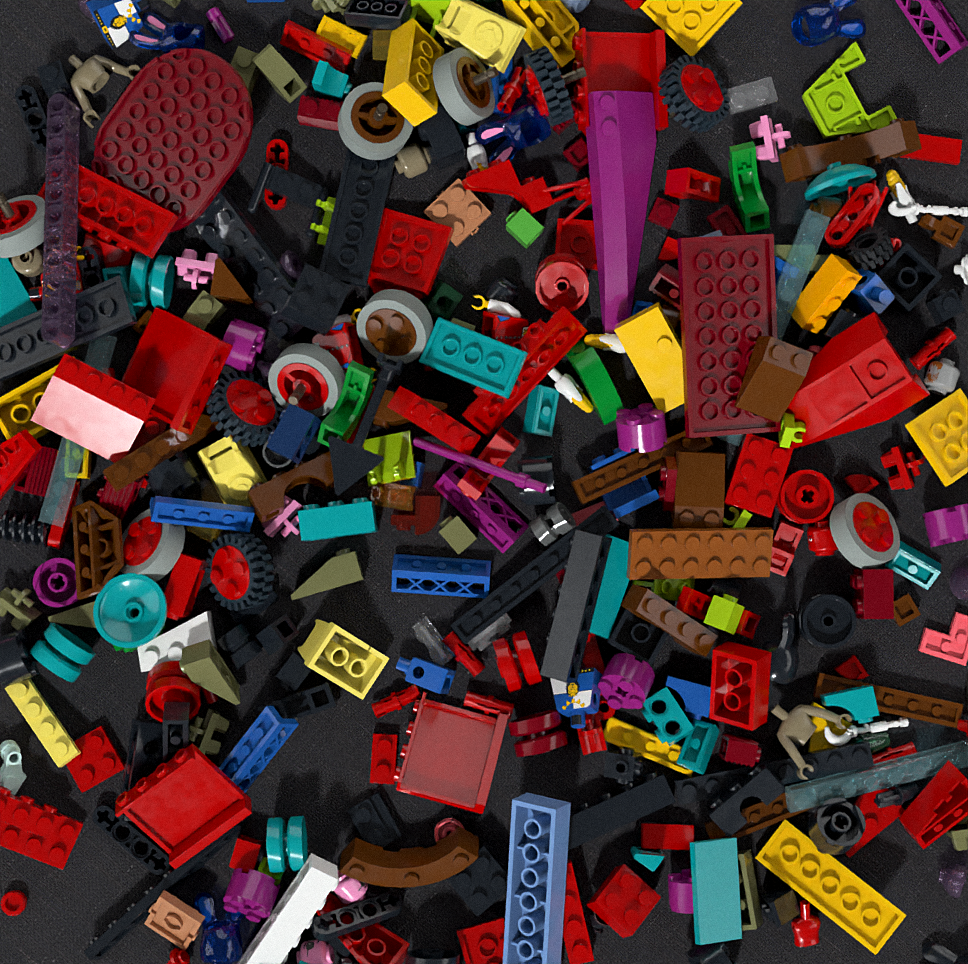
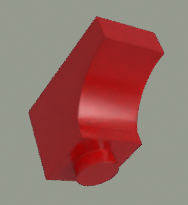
(692, 184)

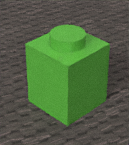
(523, 227)

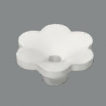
(962, 269)

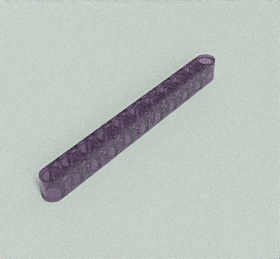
(60, 222)

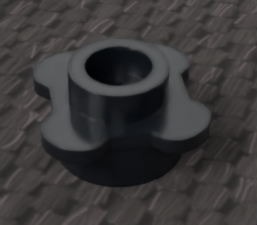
(595, 922)

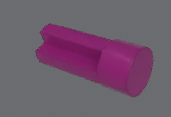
(220, 25)

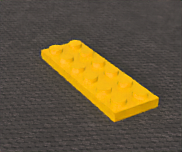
(830, 887)

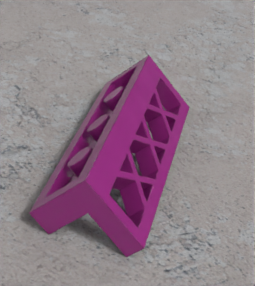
(943, 23)
(479, 512)

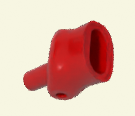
(806, 926)

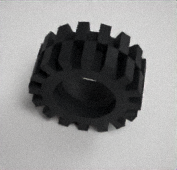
(869, 247)

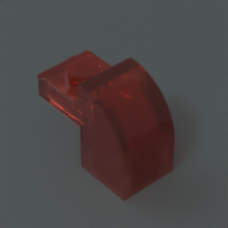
(425, 518)

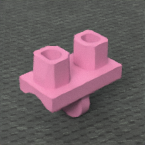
(765, 128)
(196, 270)
(272, 526)

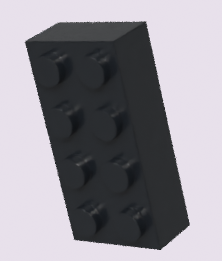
(378, 13)

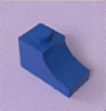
(693, 696)

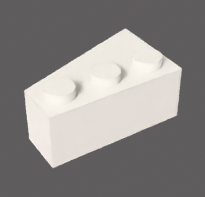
(170, 644)

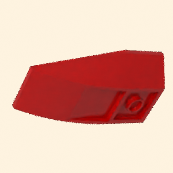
(854, 384)

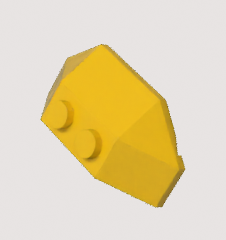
(546, 24)

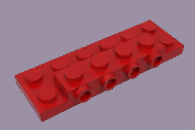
(120, 214)
(545, 348)
(36, 829)

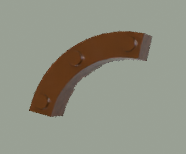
(865, 149)
(410, 865)

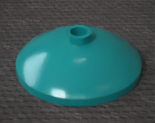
(838, 179)
(116, 605)

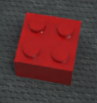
(623, 901)

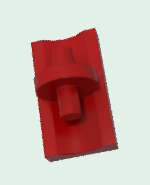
(896, 457)
(592, 735)

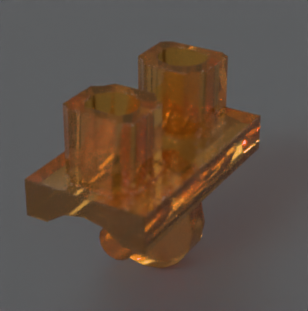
(393, 496)

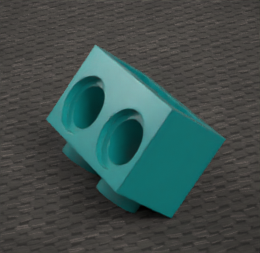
(672, 714)

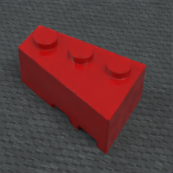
(937, 806)

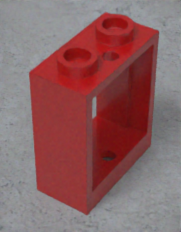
(184, 585)

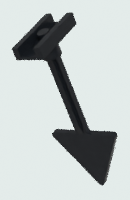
(349, 460)

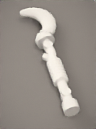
(915, 208)
(853, 731)

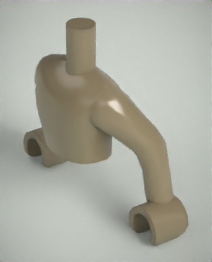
(92, 77)
(798, 728)

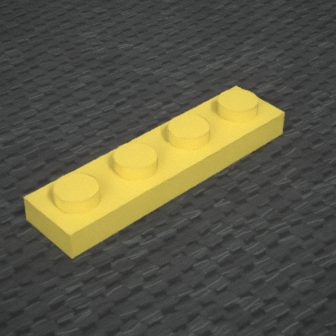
(43, 722)

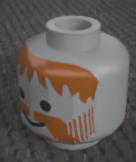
(941, 377)

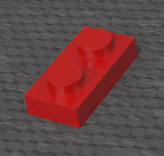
(383, 758)

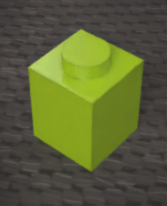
(724, 613)

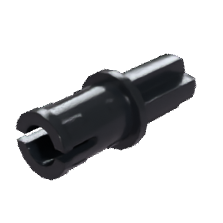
(897, 795)

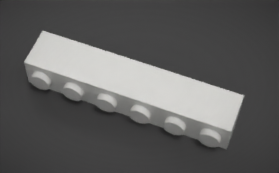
(293, 913)

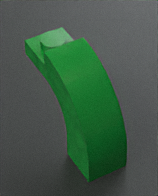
(746, 187)
(596, 381)
(350, 405)

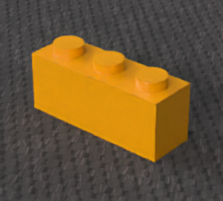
(825, 293)

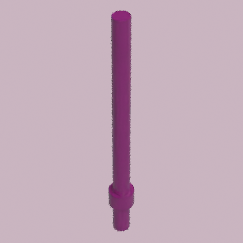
(521, 480)

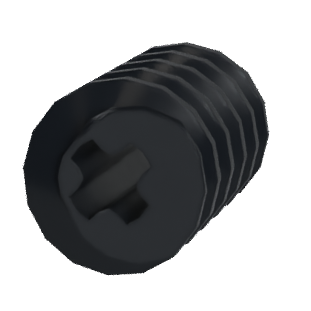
(24, 529)

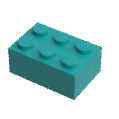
(337, 519)

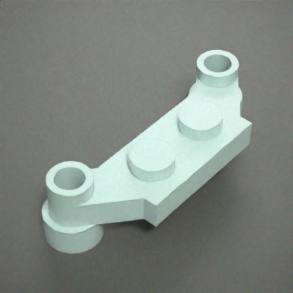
(11, 771)

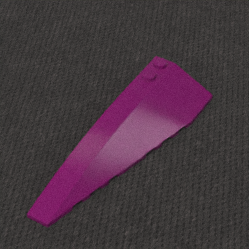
(620, 171)

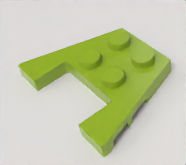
(836, 105)

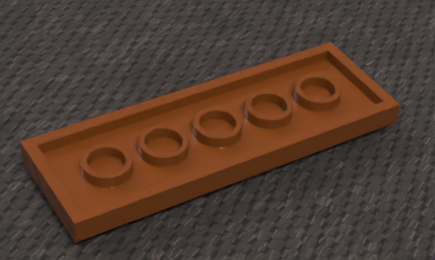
(699, 553)

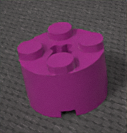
(246, 342)
(641, 428)
(947, 525)
(46, 582)
(626, 682)
(681, 892)
(251, 894)

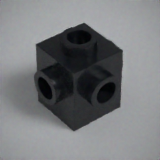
(623, 765)

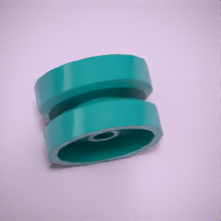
(152, 280)
(62, 652)
(286, 844)

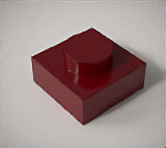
(663, 213)

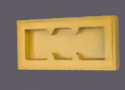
(342, 35)

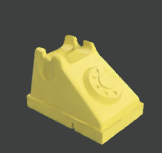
(481, 32)
(231, 470)
(342, 658)

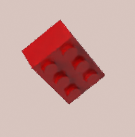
(757, 475)
(740, 685)

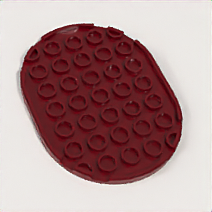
(177, 132)

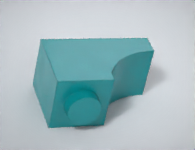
(330, 83)
(857, 701)

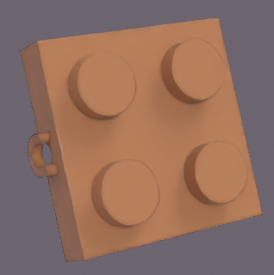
(458, 210)
(174, 920)

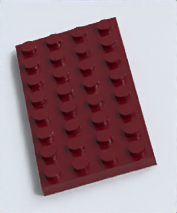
(723, 310)

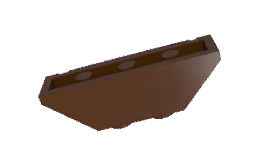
(96, 547)

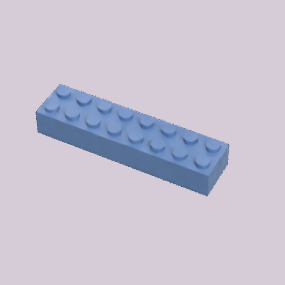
(536, 880)

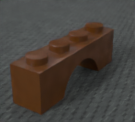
(269, 497)
(665, 616)

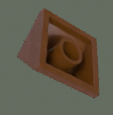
(226, 287)

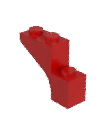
(501, 179)

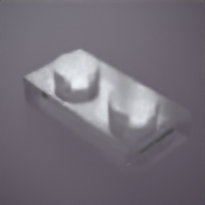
(751, 95)
(499, 626)
(427, 634)

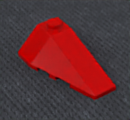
(370, 944)

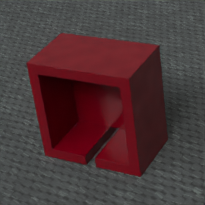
(873, 593)

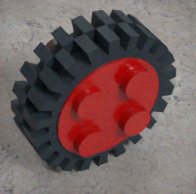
(549, 86)
(693, 94)
(244, 408)
(239, 571)

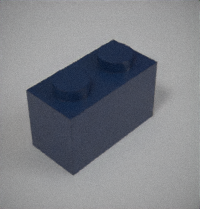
(293, 433)

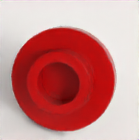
(179, 956)

